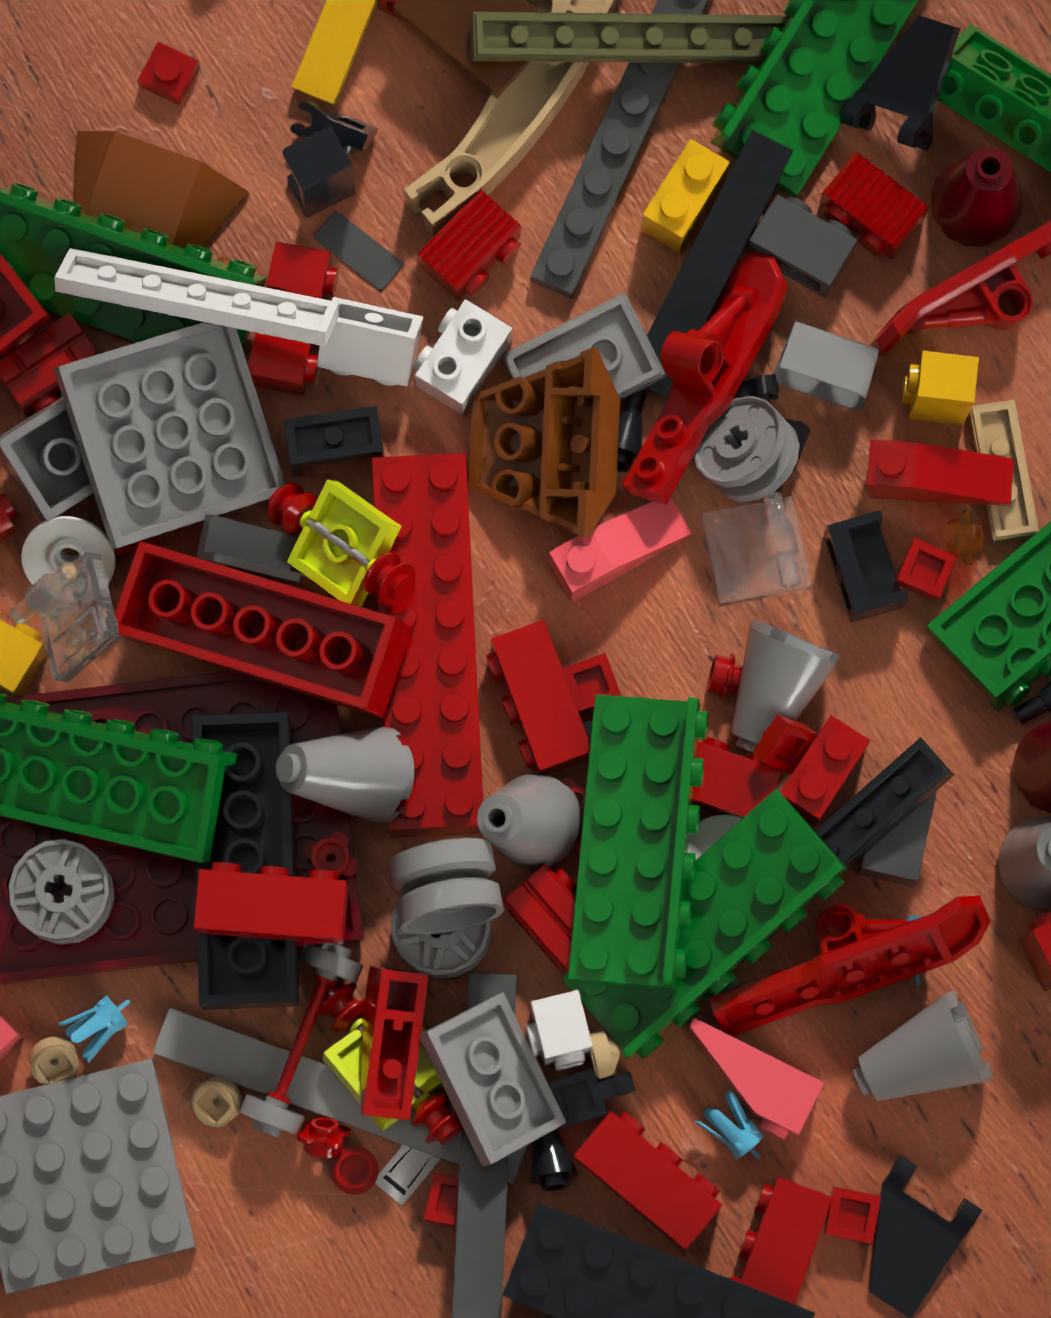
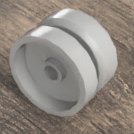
(445, 886)

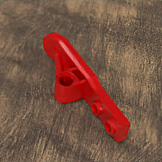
(971, 294)
(707, 373)
(855, 960)

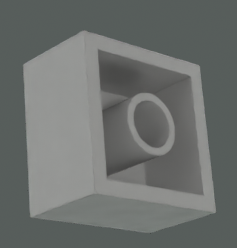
(46, 461)

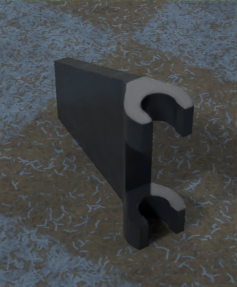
(907, 82)
(912, 1242)

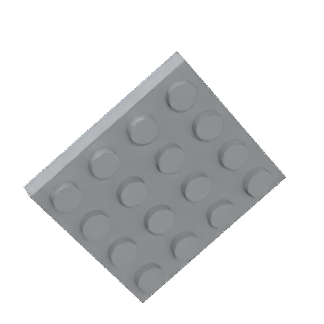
(170, 431)
(88, 1178)

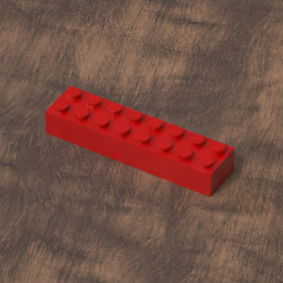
(437, 681)

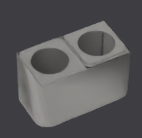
(826, 366)

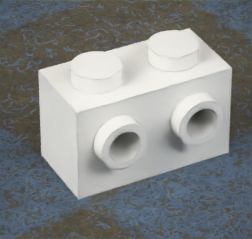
(372, 343)
(462, 356)
(559, 1030)

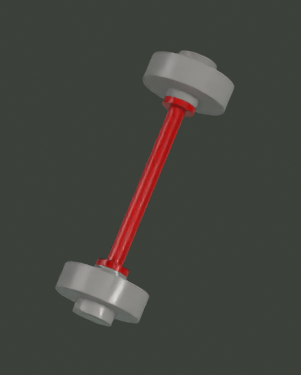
(272, 1113)

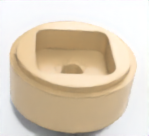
(604, 1055)
(53, 1060)
(216, 1101)

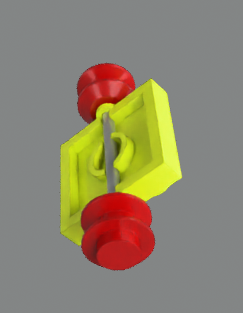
(342, 543)
(346, 1063)

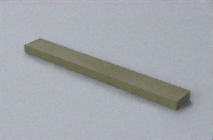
(620, 37)

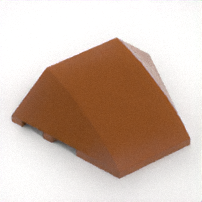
(151, 187)
(549, 442)

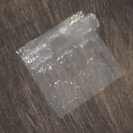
(756, 550)
(72, 614)

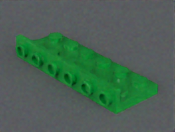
(809, 78)
(1000, 94)
(40, 233)
(1004, 624)
(110, 779)
(637, 842)
(739, 897)

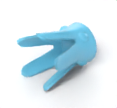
(103, 1018)
(737, 1140)

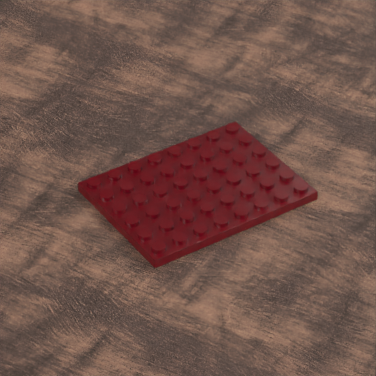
(153, 890)

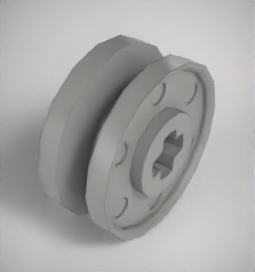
(748, 450)
(43, 870)
(442, 957)

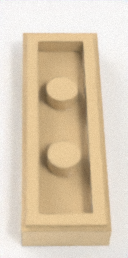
(998, 433)

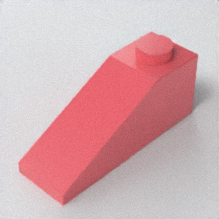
(617, 547)
(764, 1084)

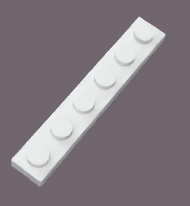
(197, 297)

